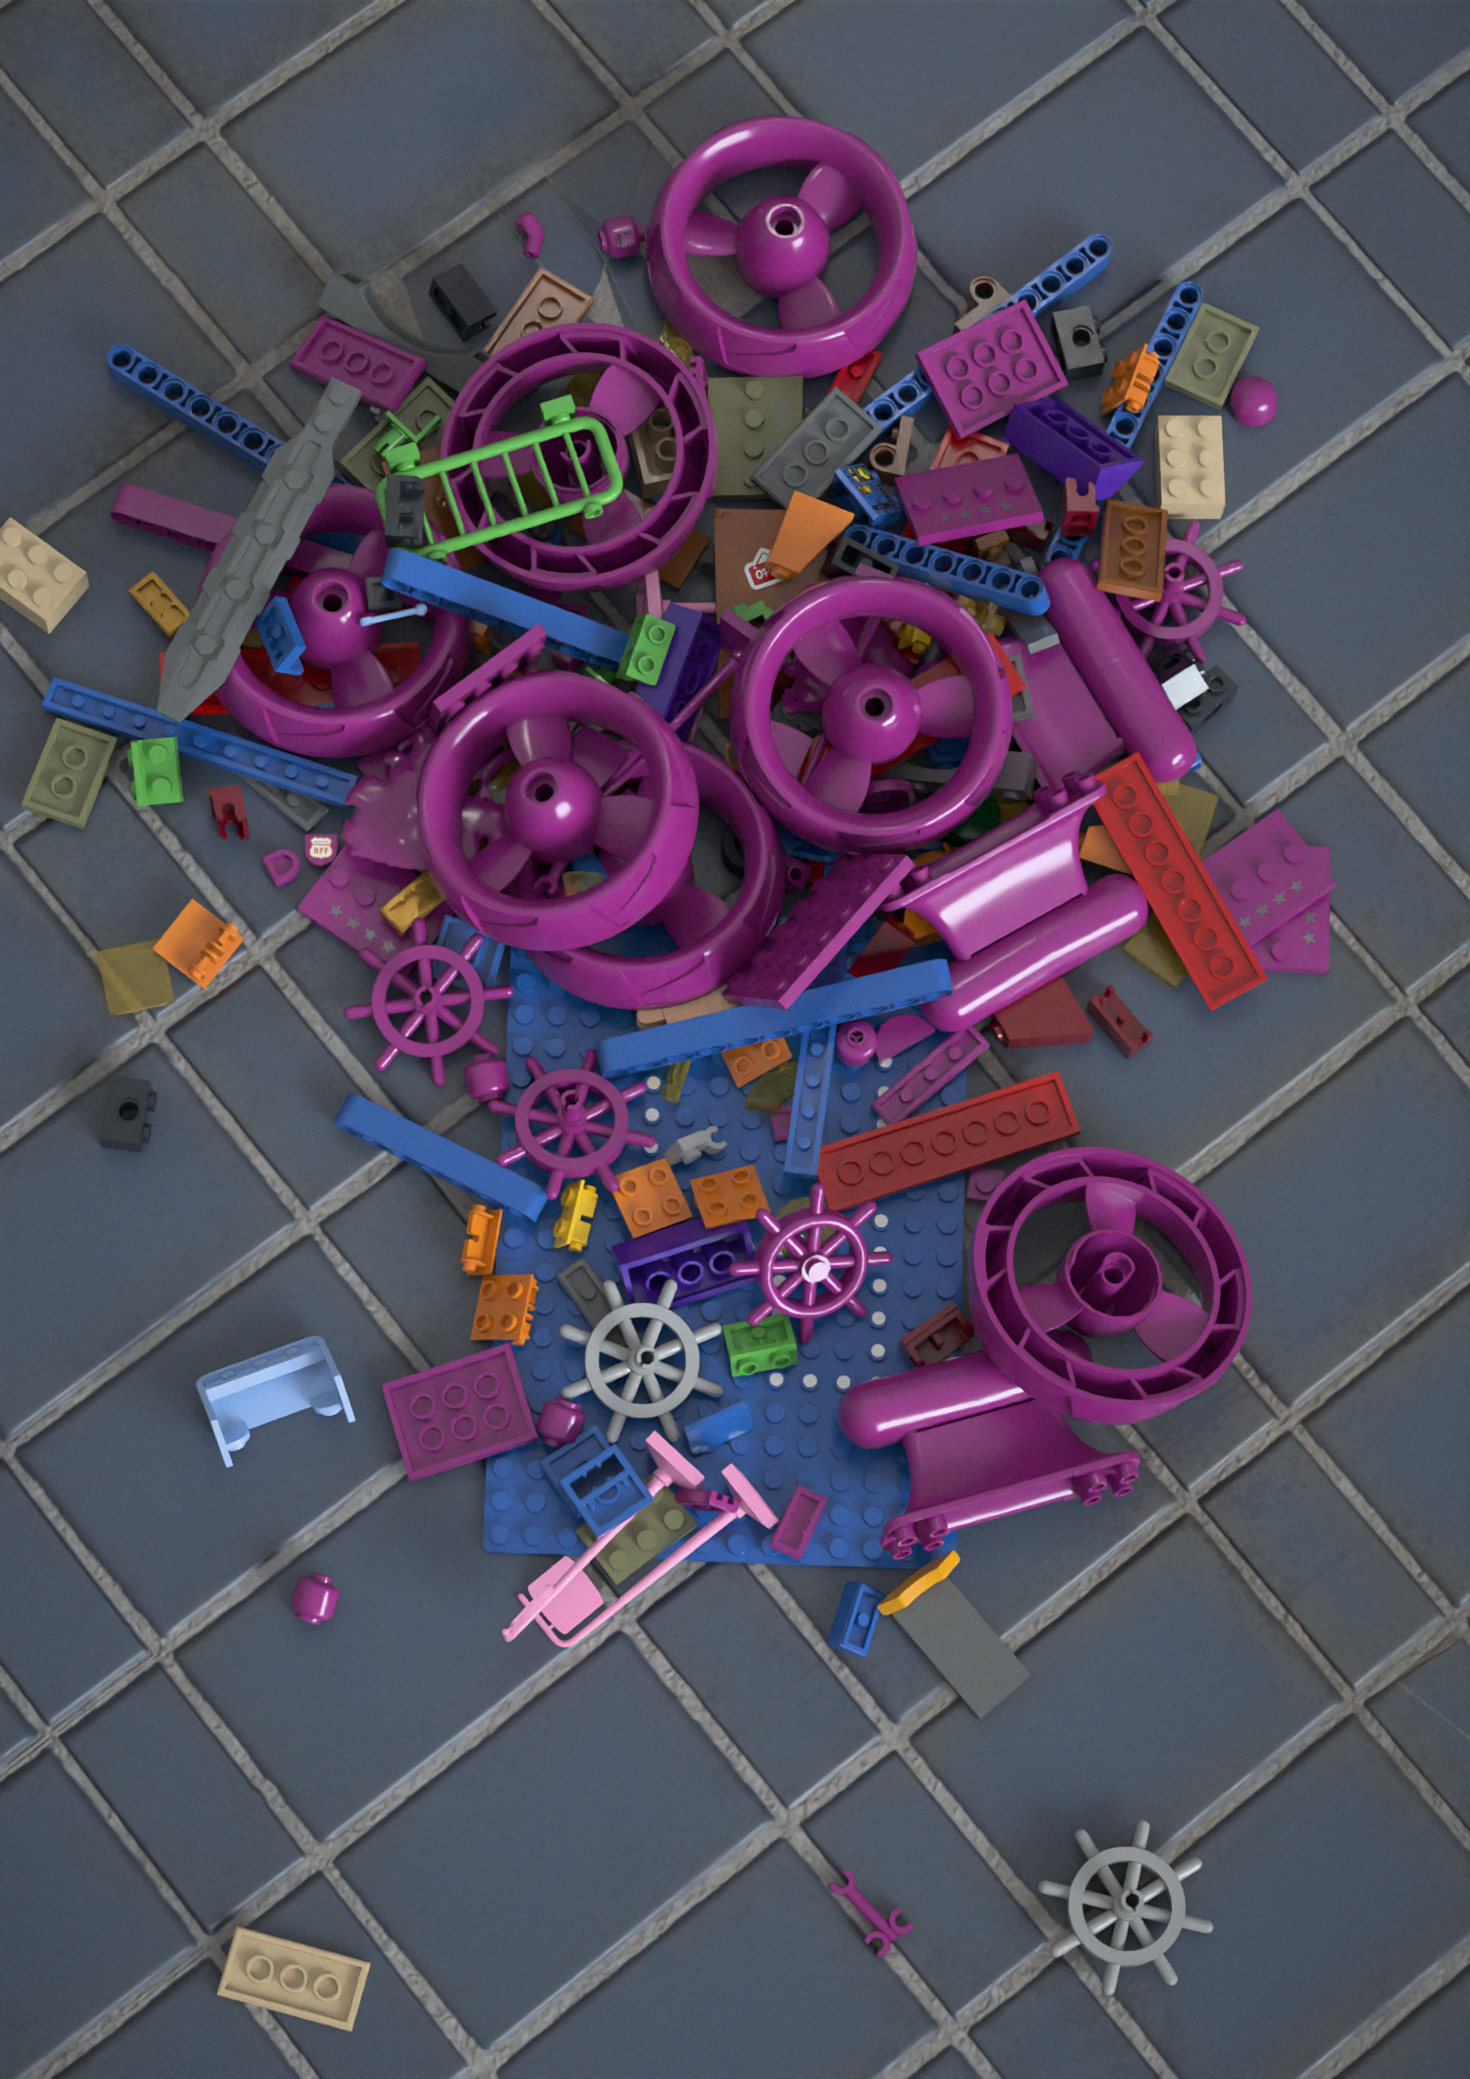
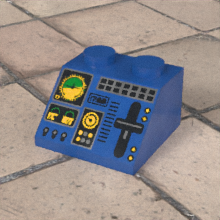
(863, 495)

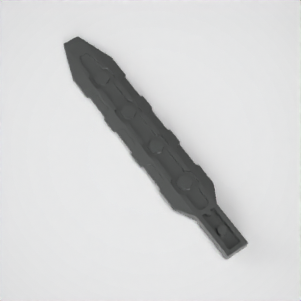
(254, 557)

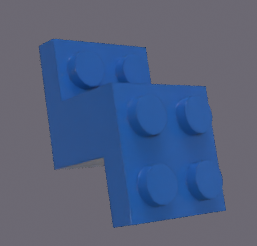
(596, 1482)

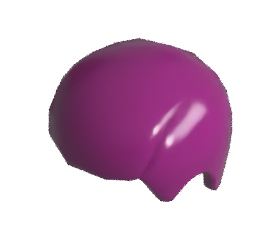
(1253, 401)

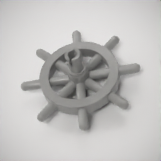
(641, 1361)
(1125, 1907)

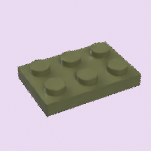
(1211, 356)
(69, 773)
(643, 1536)

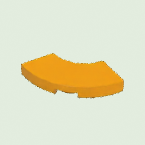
(918, 1583)

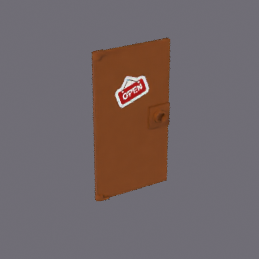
(740, 553)

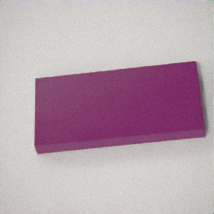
(359, 360)

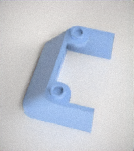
(269, 1389)

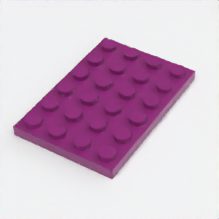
(816, 930)

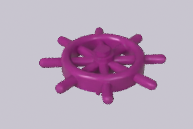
(1175, 594)
(428, 1001)
(571, 1123)
(811, 1262)

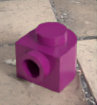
(797, 874)

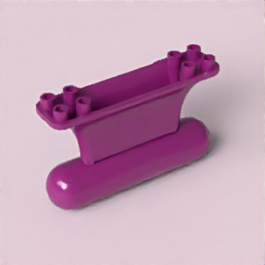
(1093, 689)
(1019, 905)
(976, 1446)

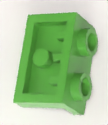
(646, 649)
(155, 771)
(760, 1346)

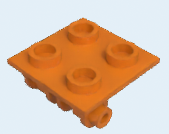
(1131, 381)
(198, 943)
(756, 1059)
(728, 1196)
(650, 1198)
(504, 1308)

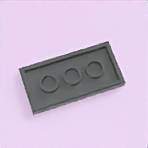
(817, 448)
(962, 1647)

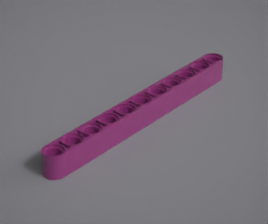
(206, 528)

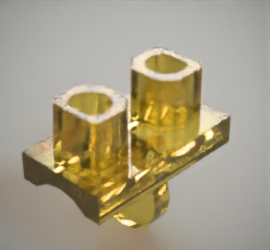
(984, 614)

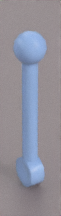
(420, 609)

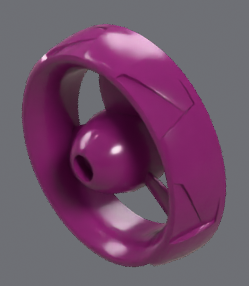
(782, 247)
(633, 383)
(328, 615)
(949, 708)
(556, 811)
(710, 935)
(1109, 1286)

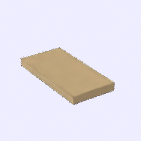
(293, 1979)

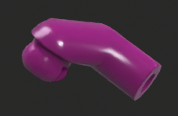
(530, 224)

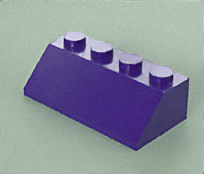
(1070, 446)
(686, 664)
(687, 1254)

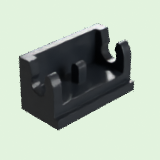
(462, 302)
(404, 511)

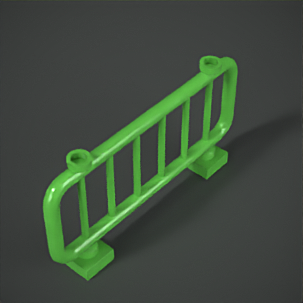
(559, 420)

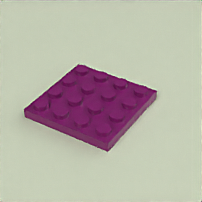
(516, 658)

